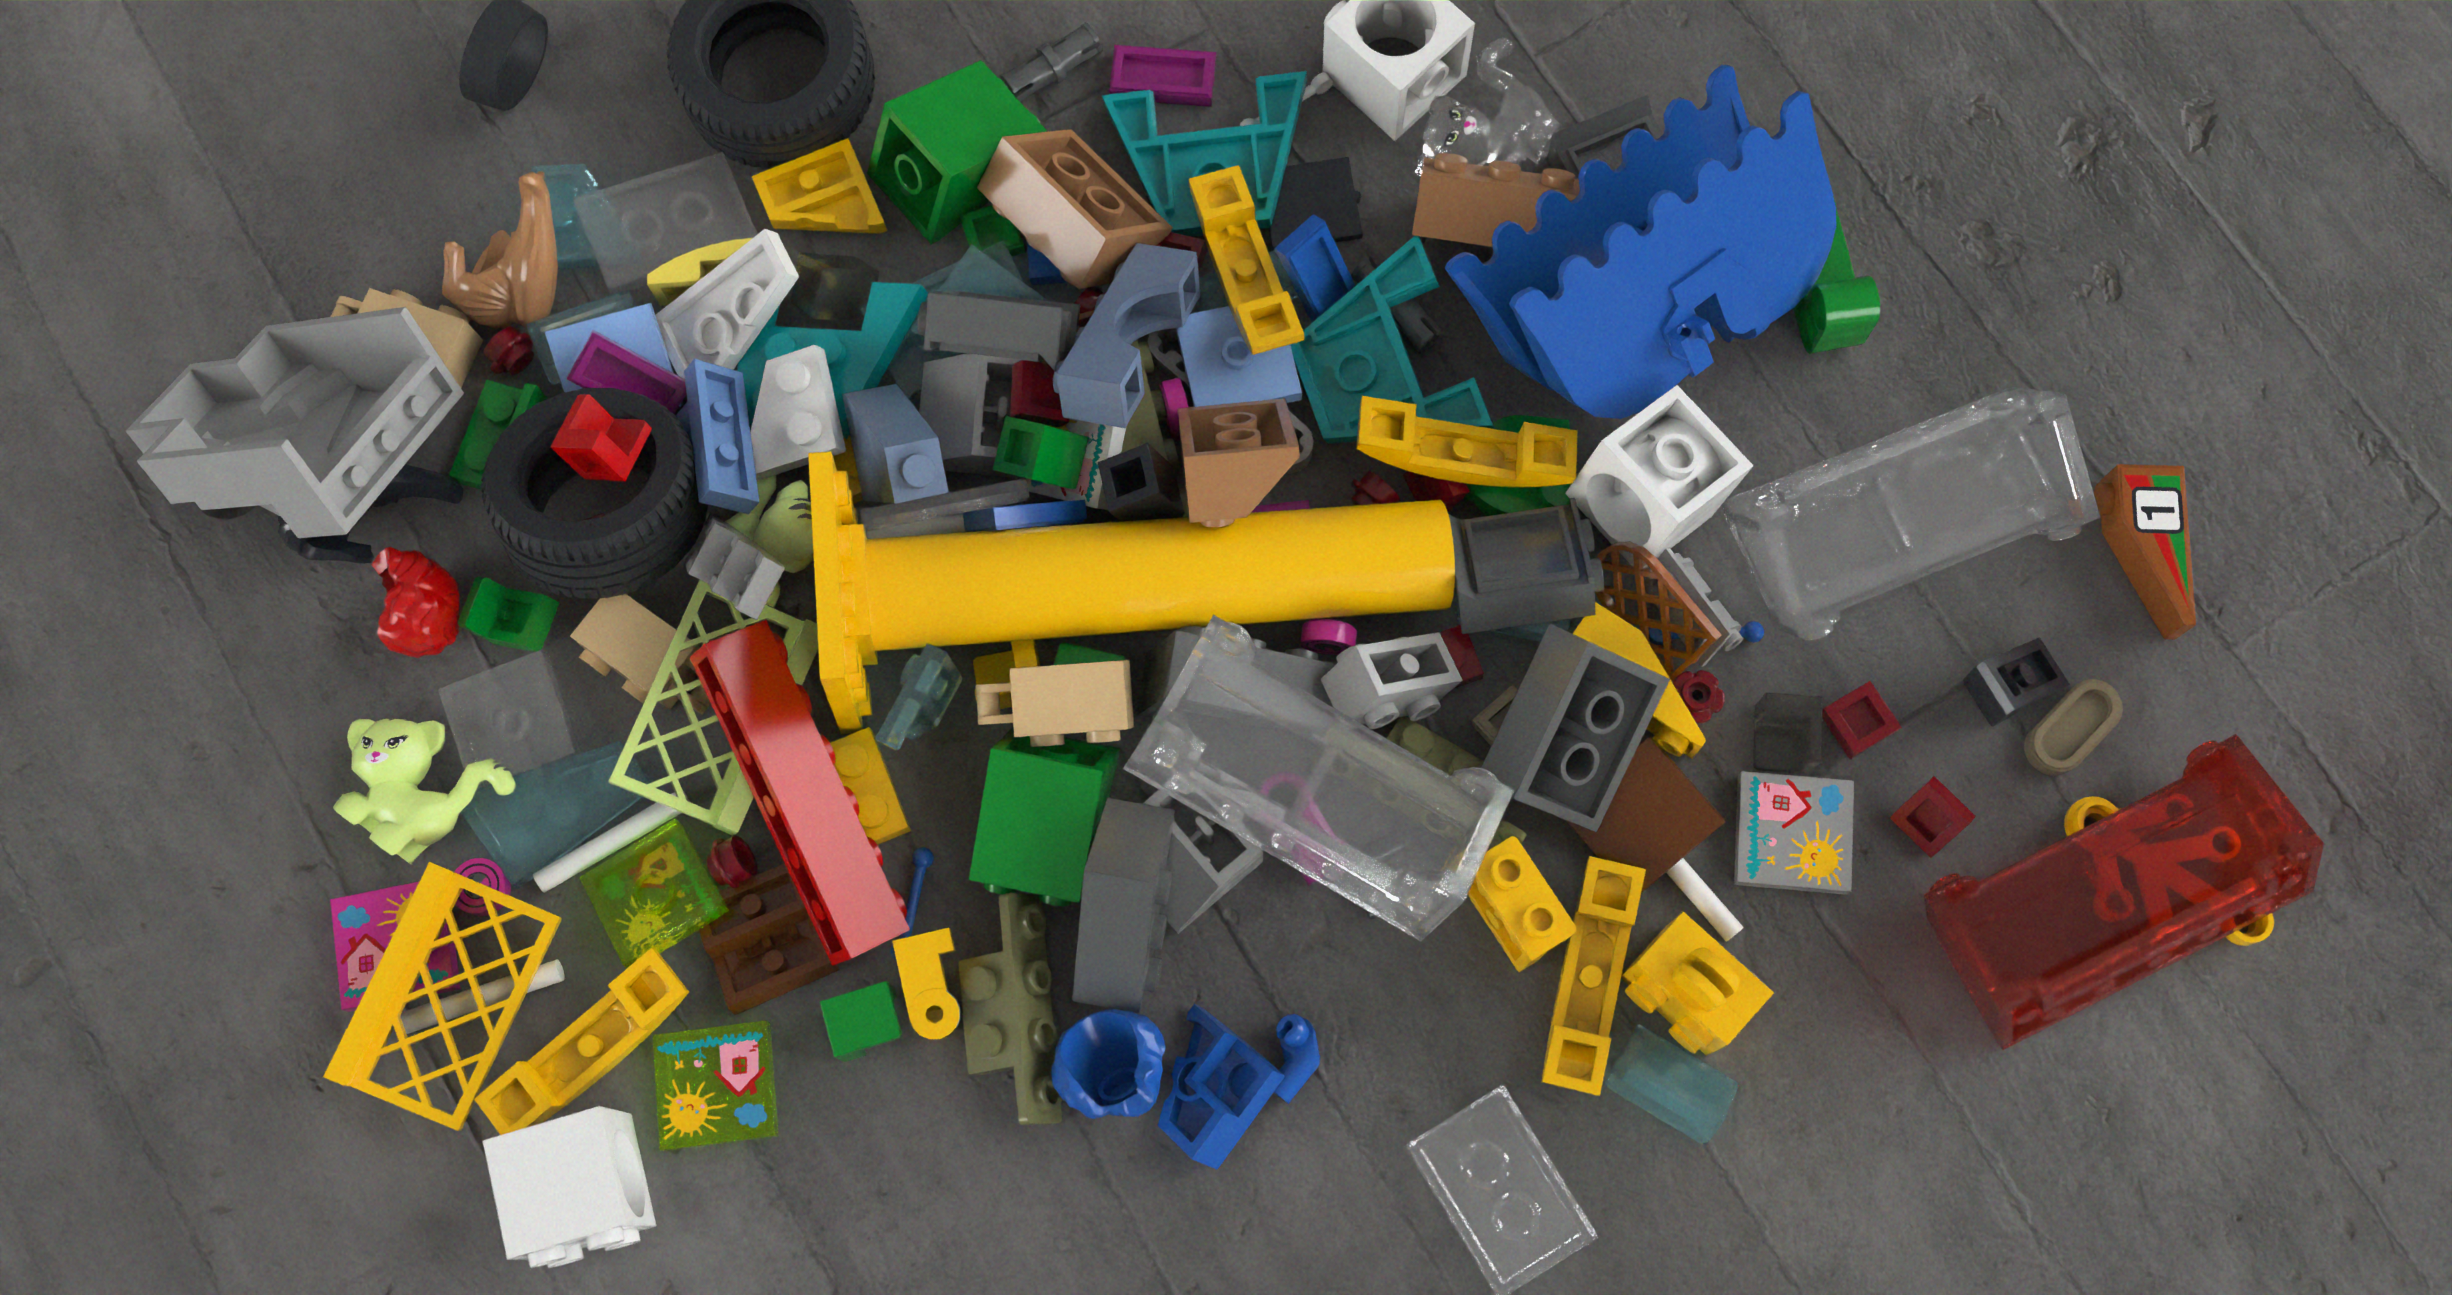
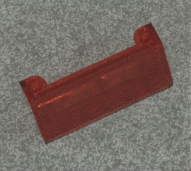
(2126, 893)

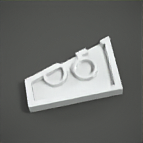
(728, 306)

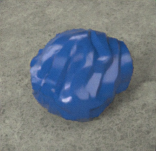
(1109, 1064)

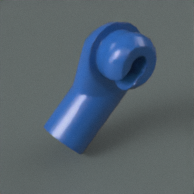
(1299, 1054)

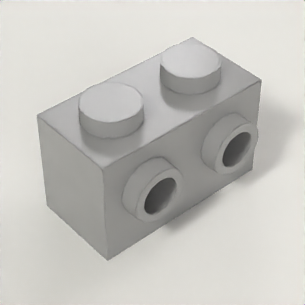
(1392, 679)

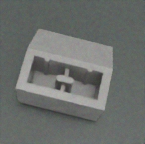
(966, 408)
(1203, 862)

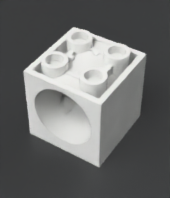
(1396, 88)
(1658, 475)
(569, 1187)

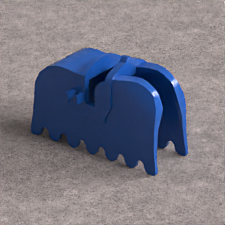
(1684, 227)

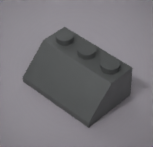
(1574, 727)

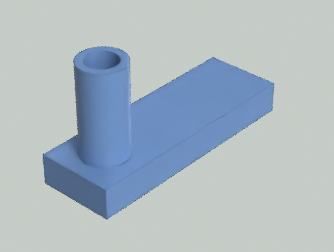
(720, 436)

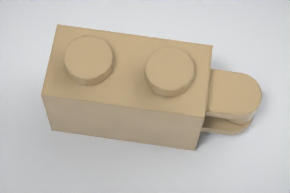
(445, 329)
(634, 643)
(1063, 701)

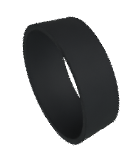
(484, 73)

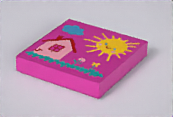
(362, 933)

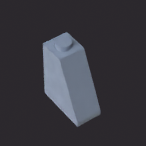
(893, 447)

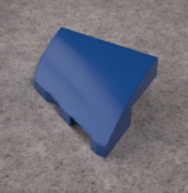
(1215, 1090)

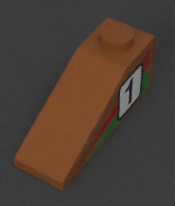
(2149, 534)

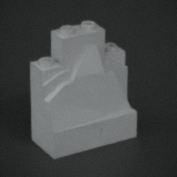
(299, 420)

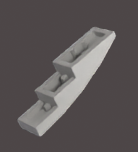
(734, 566)

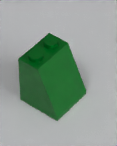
(940, 142)
(1041, 816)

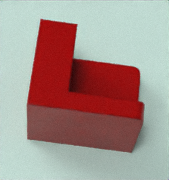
(598, 443)

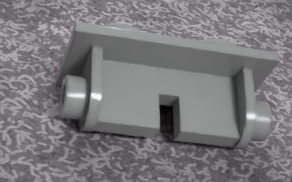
(1698, 590)

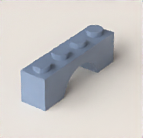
(1103, 371)

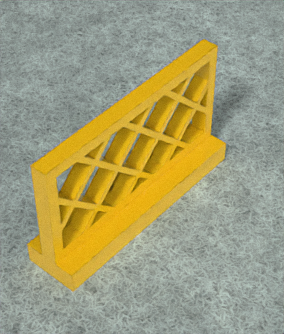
(397, 976)

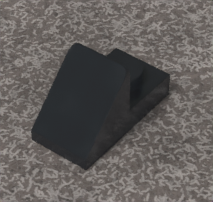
(2014, 680)

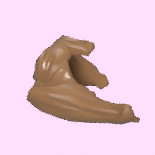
(514, 273)

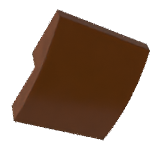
(1652, 816)
(764, 941)

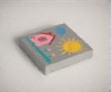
(1794, 832)

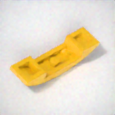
(1243, 262)
(1465, 452)
(1592, 976)
(586, 1048)

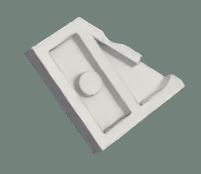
(795, 413)

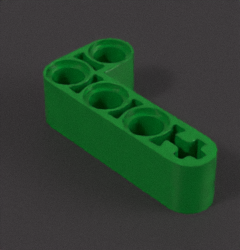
(1838, 307)

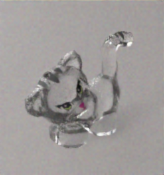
(1518, 128)

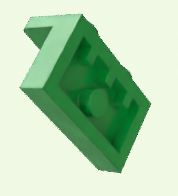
(494, 412)

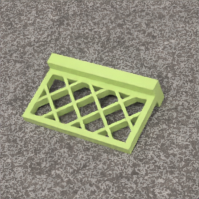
(733, 792)

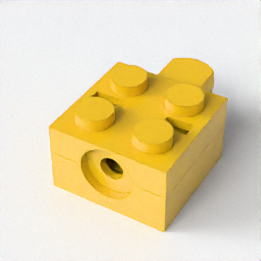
(1695, 986)

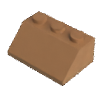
(1471, 200)
(1069, 204)
(1234, 457)

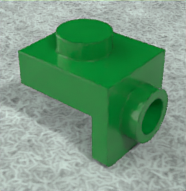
(508, 615)

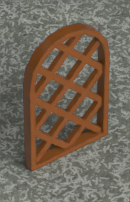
(1665, 582)

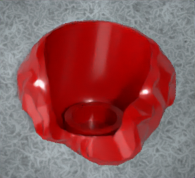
(419, 603)

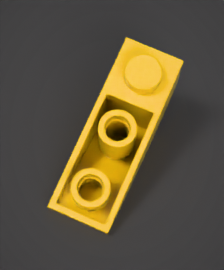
(1671, 722)

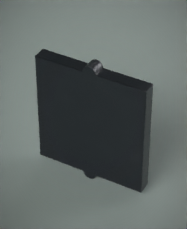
(1321, 190)

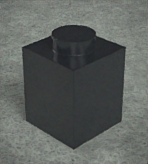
(1140, 485)

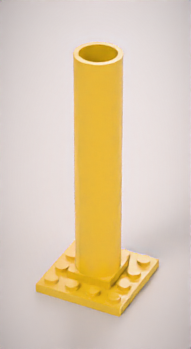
(1105, 578)

